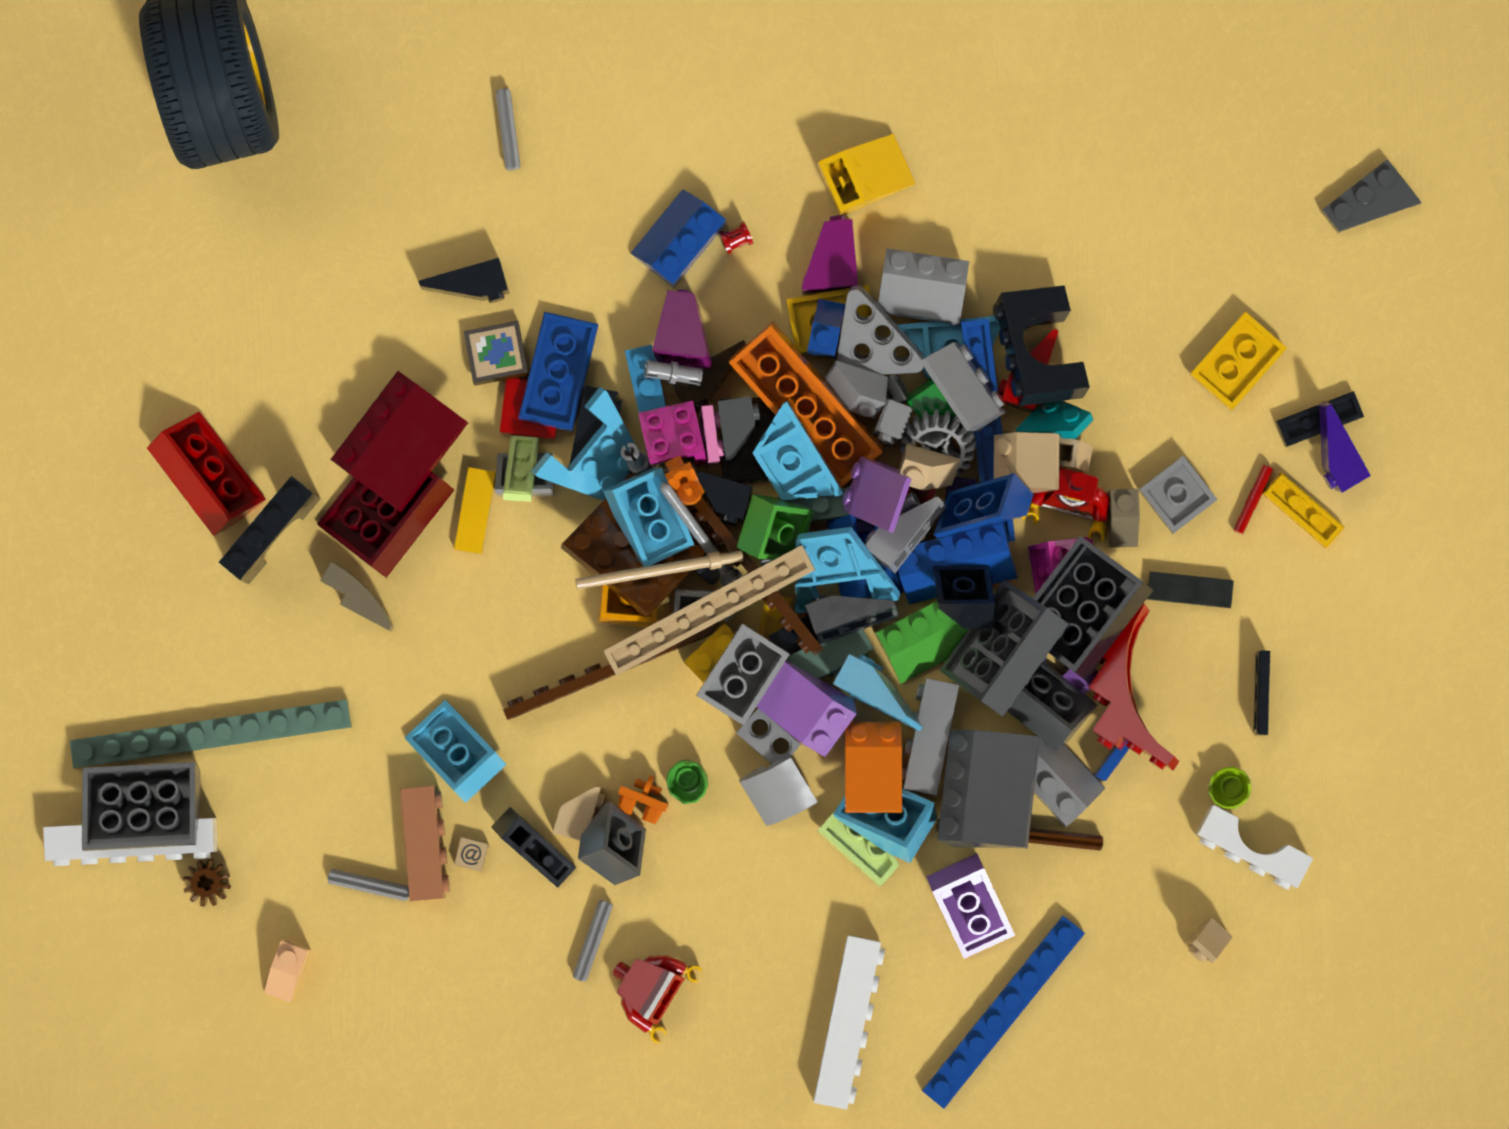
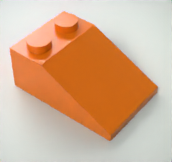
(873, 767)

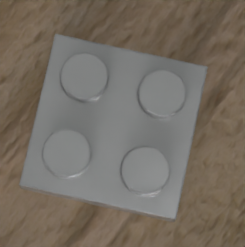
(1177, 494)

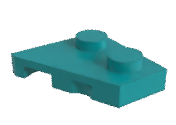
(1057, 418)

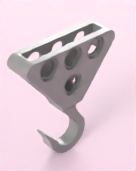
(863, 330)

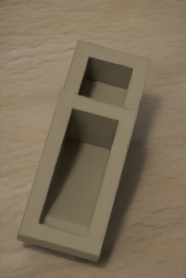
(357, 596)

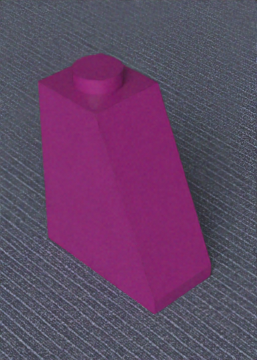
(833, 258)
(682, 332)

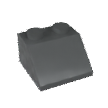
(737, 423)
(613, 845)

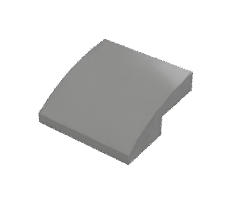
(778, 791)

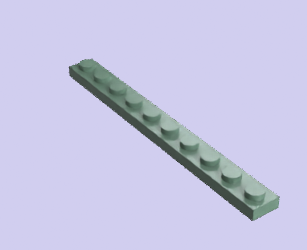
(210, 733)

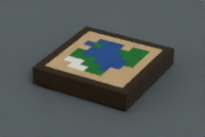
(496, 353)

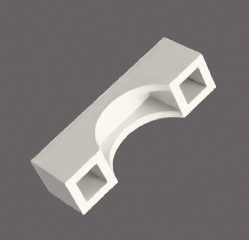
(1221, 830)

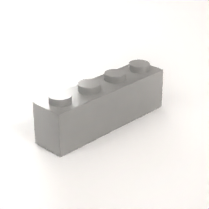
(929, 745)

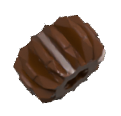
(204, 892)

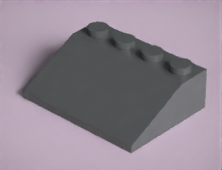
(1002, 659)
(988, 789)
(140, 806)

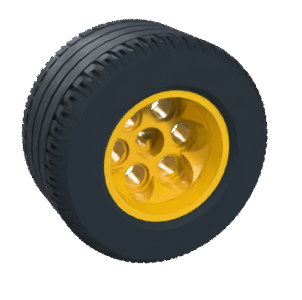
(208, 79)

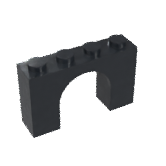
(1034, 380)
(287, 505)

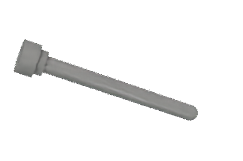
(728, 574)

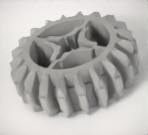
(938, 429)

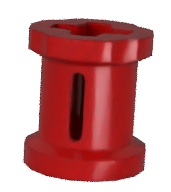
(735, 237)

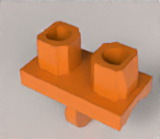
(684, 481)
(654, 807)

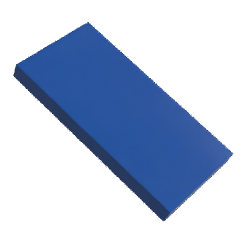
(558, 371)

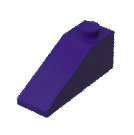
(1338, 454)

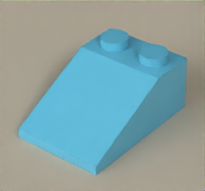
(648, 517)
(865, 682)
(455, 751)
(894, 832)

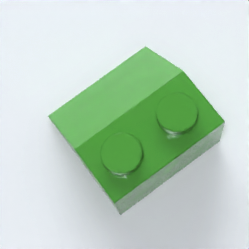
(773, 527)

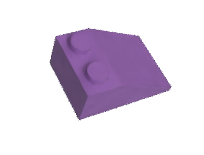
(876, 493)
(807, 708)
(970, 905)

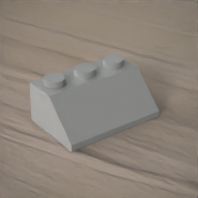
(923, 286)
(964, 386)
(742, 674)
(1064, 783)

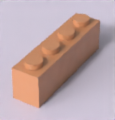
(423, 843)

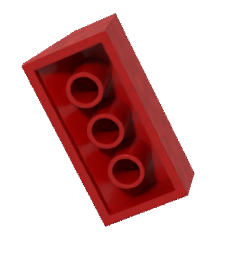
(205, 473)

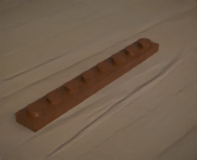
(789, 618)
(570, 684)

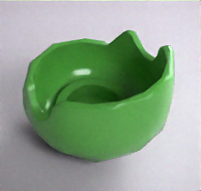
(687, 781)

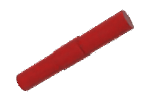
(1253, 499)

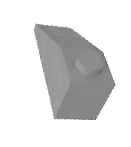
(894, 548)

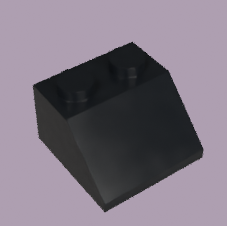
(726, 497)
(965, 594)

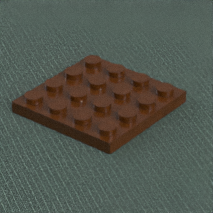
(604, 549)

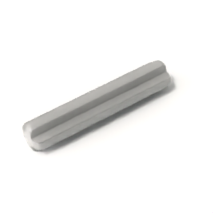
(507, 129)
(368, 884)
(592, 940)

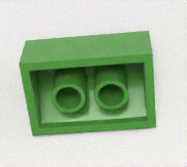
(920, 641)

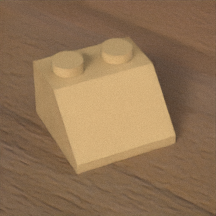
(1029, 456)

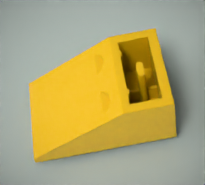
(865, 174)

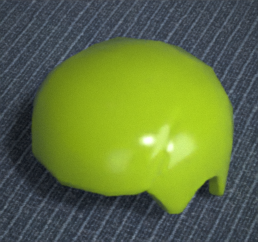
(1230, 787)

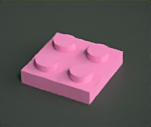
(709, 426)

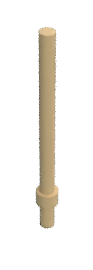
(712, 560)

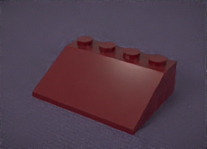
(399, 441)
(377, 529)

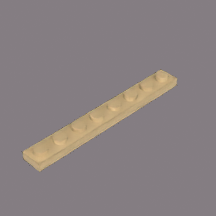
(709, 610)

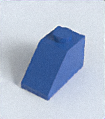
(826, 328)

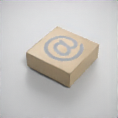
(471, 854)

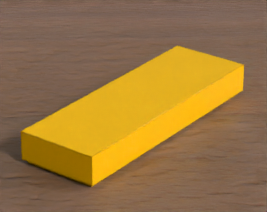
(475, 510)
(1303, 510)

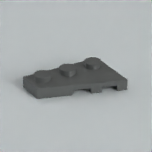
(1371, 198)

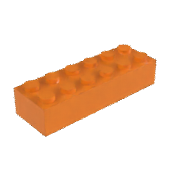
(783, 374)

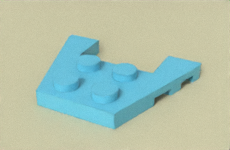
(600, 461)
(840, 558)

